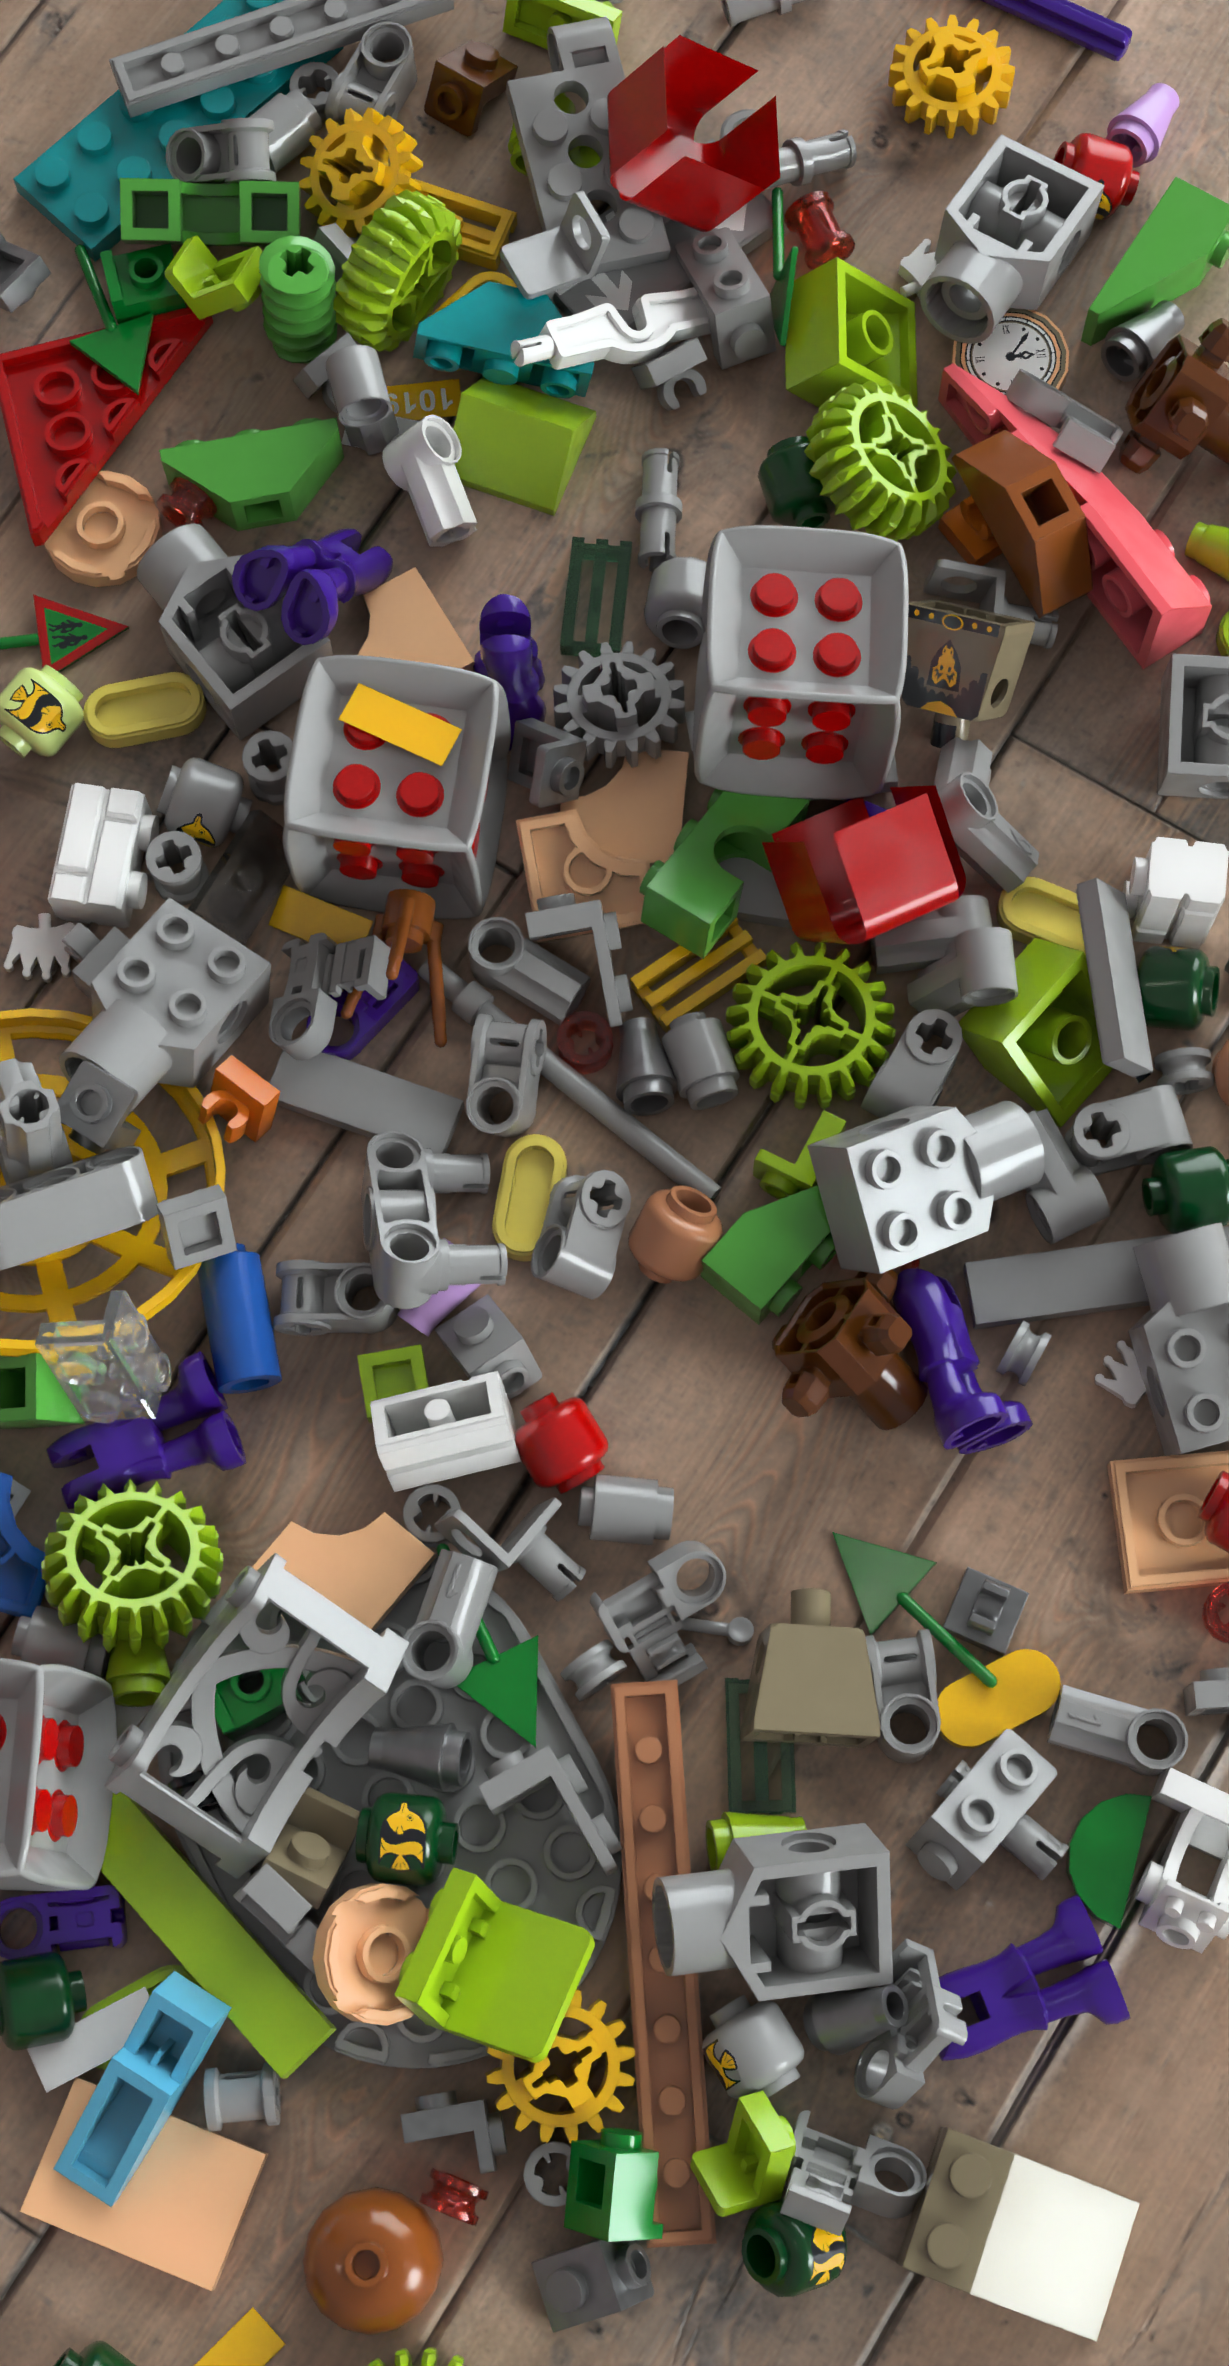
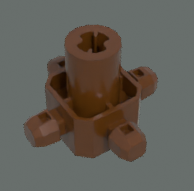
(1181, 401)
(848, 1346)

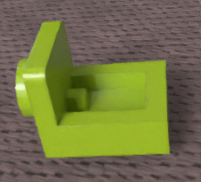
(212, 284)
(784, 1178)
(753, 2161)

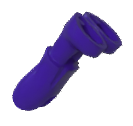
(311, 578)
(511, 657)
(947, 1362)
(137, 1446)
(1009, 1994)

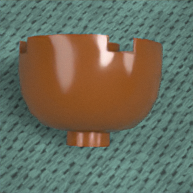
(372, 2260)

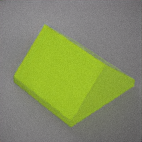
(519, 443)

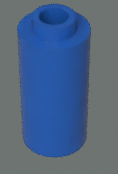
(239, 1322)

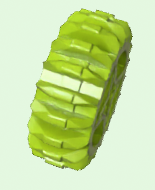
(397, 270)
(880, 461)
(830, 1037)
(140, 1597)

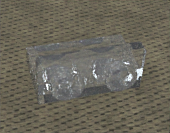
(108, 1364)

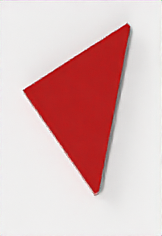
(72, 415)

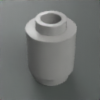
(294, 124)
(701, 1060)
(626, 1510)
(48, 1642)

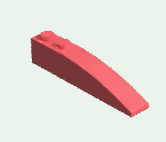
(1132, 566)

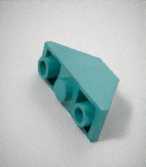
(478, 337)

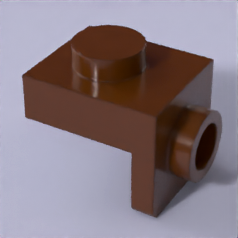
(466, 82)

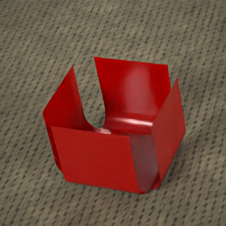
(654, 144)
(865, 875)

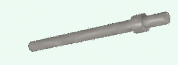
(472, 999)

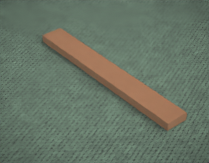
(662, 2007)

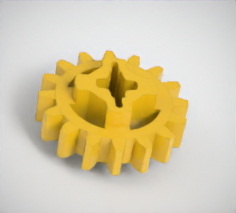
(951, 76)
(354, 152)
(531, 2083)

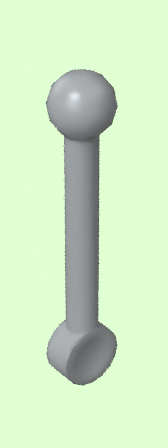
(738, 1631)

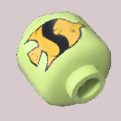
(39, 711)

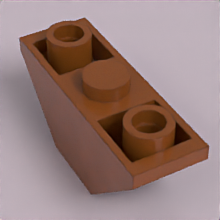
(1030, 518)

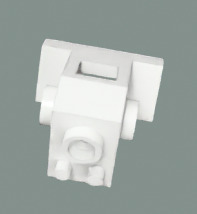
(1172, 1910)

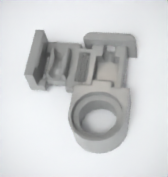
(1084, 433)
(314, 974)
(648, 1618)
(281, 1912)
(895, 2061)
(836, 2171)

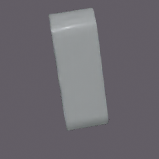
(74, 1205)

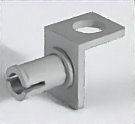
(559, 254)
(989, 592)
(524, 1545)

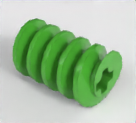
(298, 298)

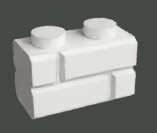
(102, 856)
(1176, 891)
(445, 1431)

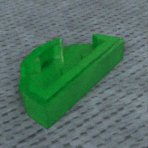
(1105, 1855)

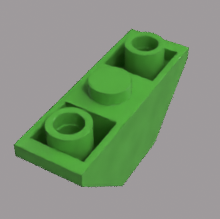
(260, 474)

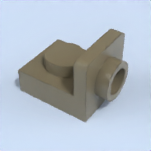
(314, 1844)

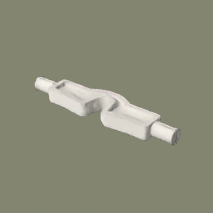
(605, 335)

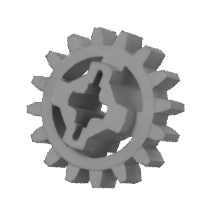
(645, 691)

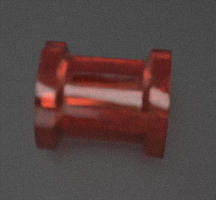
(818, 229)

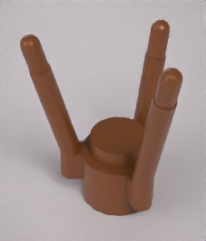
(405, 928)

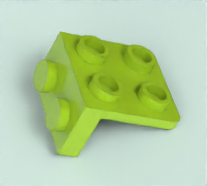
(493, 1969)

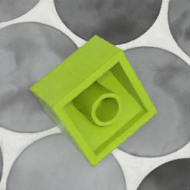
(848, 332)
(1047, 1036)

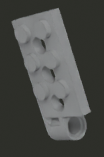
(588, 64)

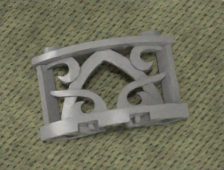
(264, 1804)

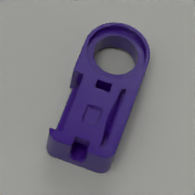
(373, 1015)
(70, 1920)

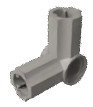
(973, 817)
(29, 1124)

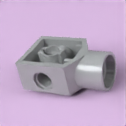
(1006, 239)
(232, 652)
(1194, 727)
(170, 1003)
(922, 1180)
(1186, 1337)
(785, 1911)

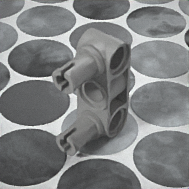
(401, 1221)

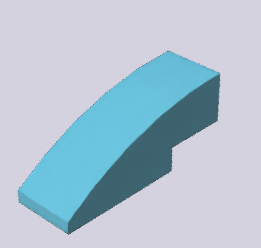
(141, 2087)

